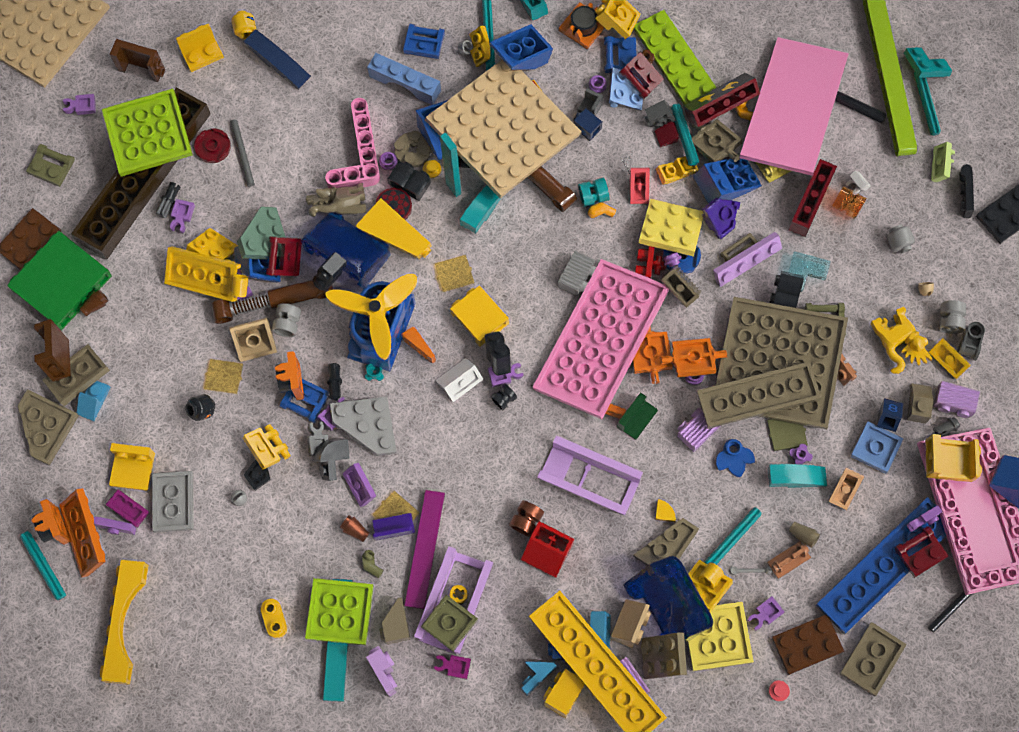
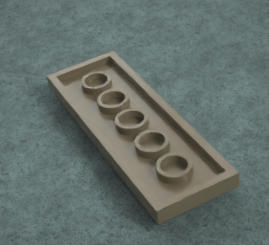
(758, 395)

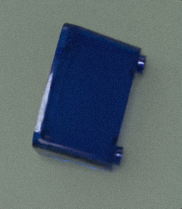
(361, 251)
(671, 598)

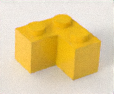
(564, 693)

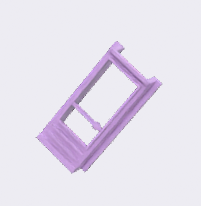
(560, 461)
(438, 588)

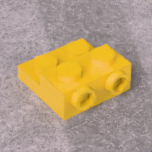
(619, 15)

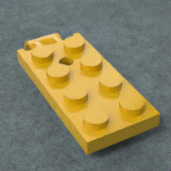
(199, 272)

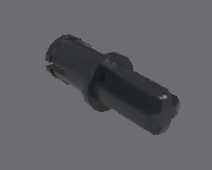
(168, 200)
(334, 381)

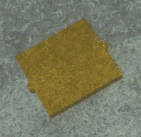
(454, 273)
(223, 376)
(394, 506)

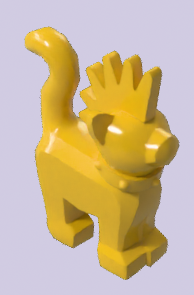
(898, 334)

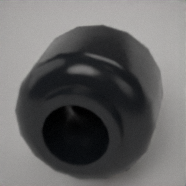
(200, 407)

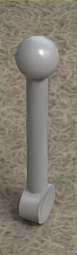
(734, 570)

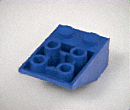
(427, 131)
(726, 179)

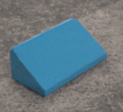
(601, 624)

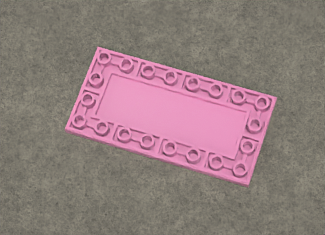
(794, 106)
(979, 521)

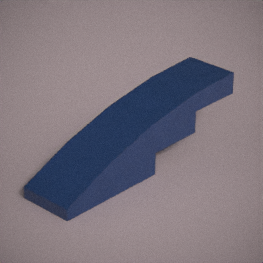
(277, 59)

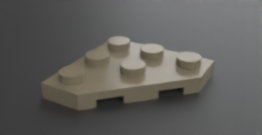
(45, 425)

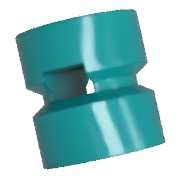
(599, 188)

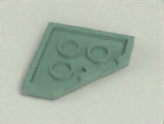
(255, 239)

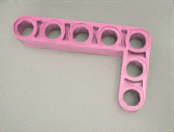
(365, 150)

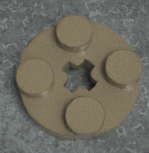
(413, 139)

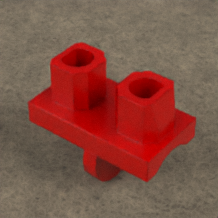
(647, 256)

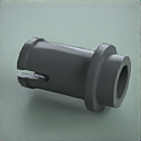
(945, 428)

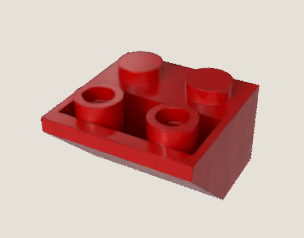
(547, 549)

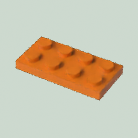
(82, 532)

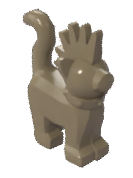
(339, 200)

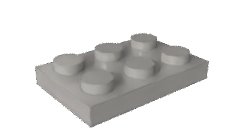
(172, 501)

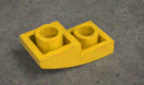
(480, 42)
(675, 171)

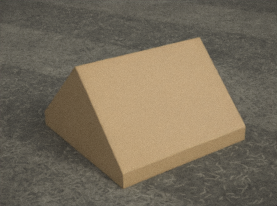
(253, 339)

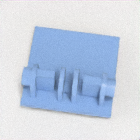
(623, 91)

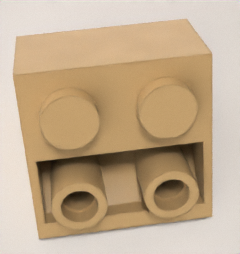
(629, 623)

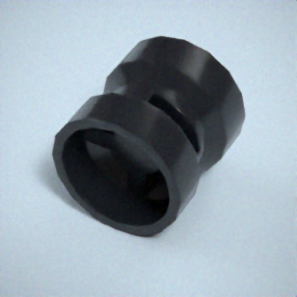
(503, 396)

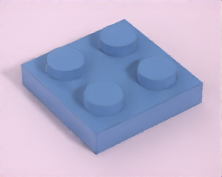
(876, 447)

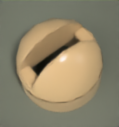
(926, 288)

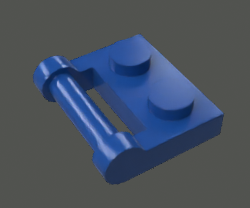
(423, 45)
(626, 52)
(313, 396)

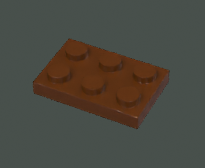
(27, 238)
(807, 644)

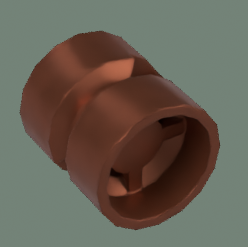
(527, 517)

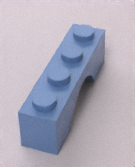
(419, 84)

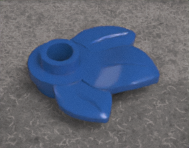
(736, 460)

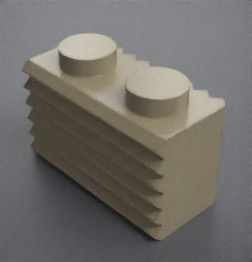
(681, 286)

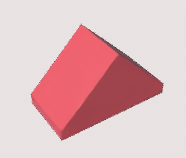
(639, 185)

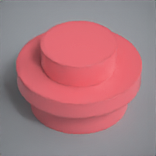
(779, 690)

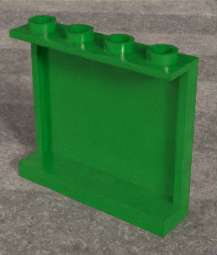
(59, 279)

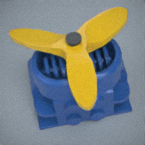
(377, 319)

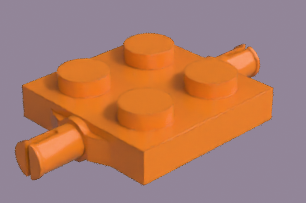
(649, 355)
(693, 357)

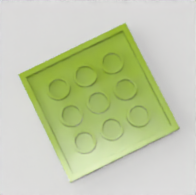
(147, 132)

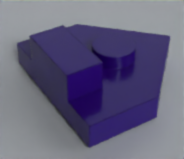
(721, 216)

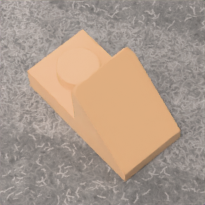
(846, 488)

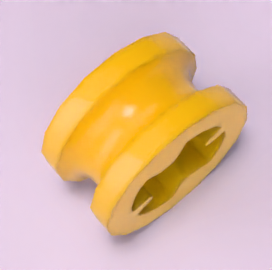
(461, 588)

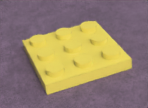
(671, 227)
(725, 642)

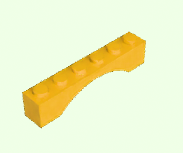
(130, 581)

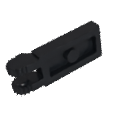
(966, 190)

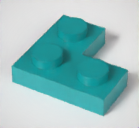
(924, 66)

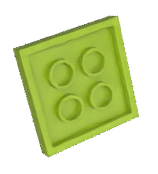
(339, 611)

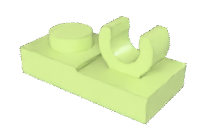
(942, 162)

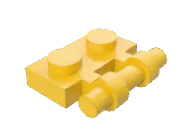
(262, 448)

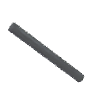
(242, 153)

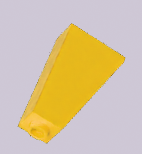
(388, 226)

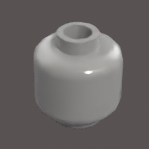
(900, 238)

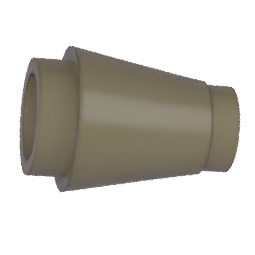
(804, 534)

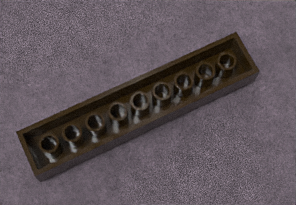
(127, 195)

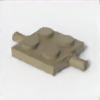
(716, 141)

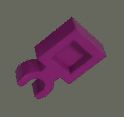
(457, 666)

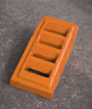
(415, 341)

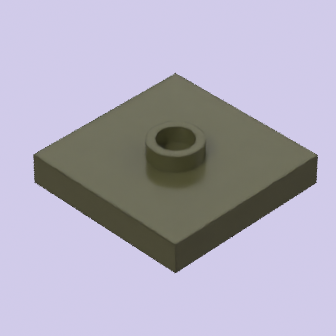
(449, 623)

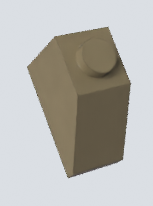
(920, 403)
(395, 624)

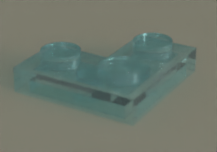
(809, 266)

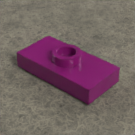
(127, 508)

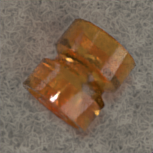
(849, 202)

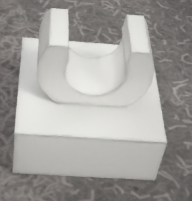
(860, 182)

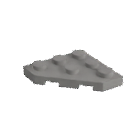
(366, 423)

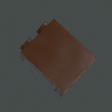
(129, 53)
(56, 358)

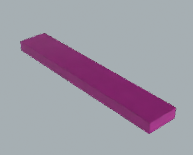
(424, 549)

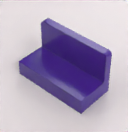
(393, 526)

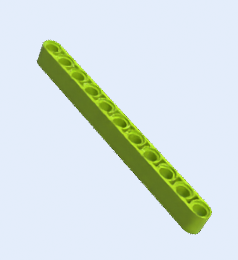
(890, 77)

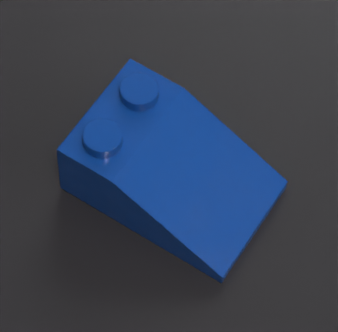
(523, 49)

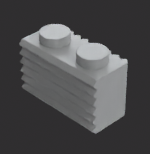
(576, 273)

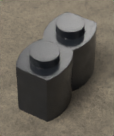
(409, 180)
(329, 271)
(787, 289)
(498, 353)

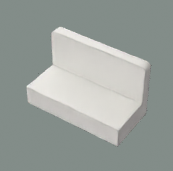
(459, 379)

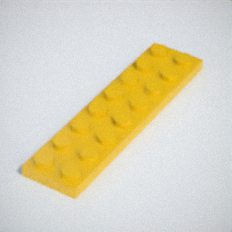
(596, 665)

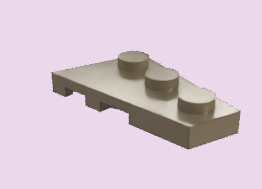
(670, 543)

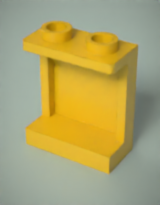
(479, 314)
(952, 459)

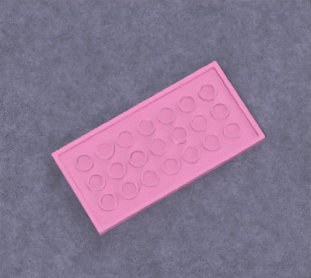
(601, 338)

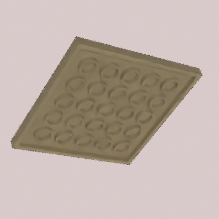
(776, 336)

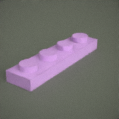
(747, 259)

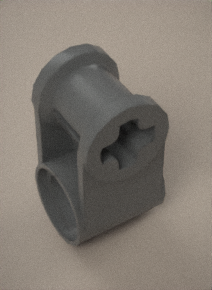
(971, 344)

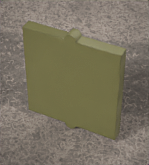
(786, 434)

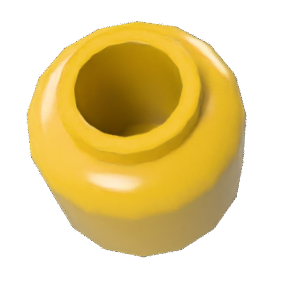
(243, 24)

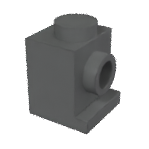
(659, 114)

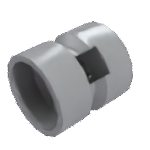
(952, 319)
(286, 320)

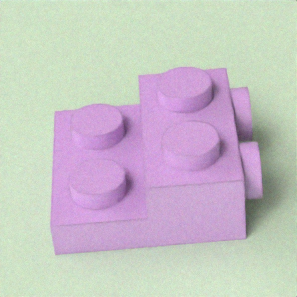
(381, 665)

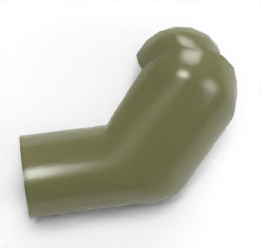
(369, 564)

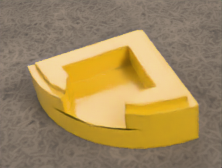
(664, 512)

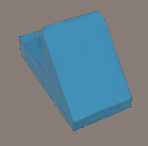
(92, 400)
(541, 671)

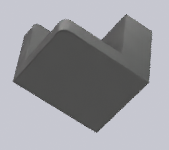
(592, 102)

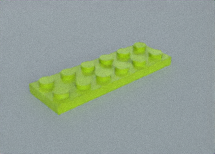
(674, 57)

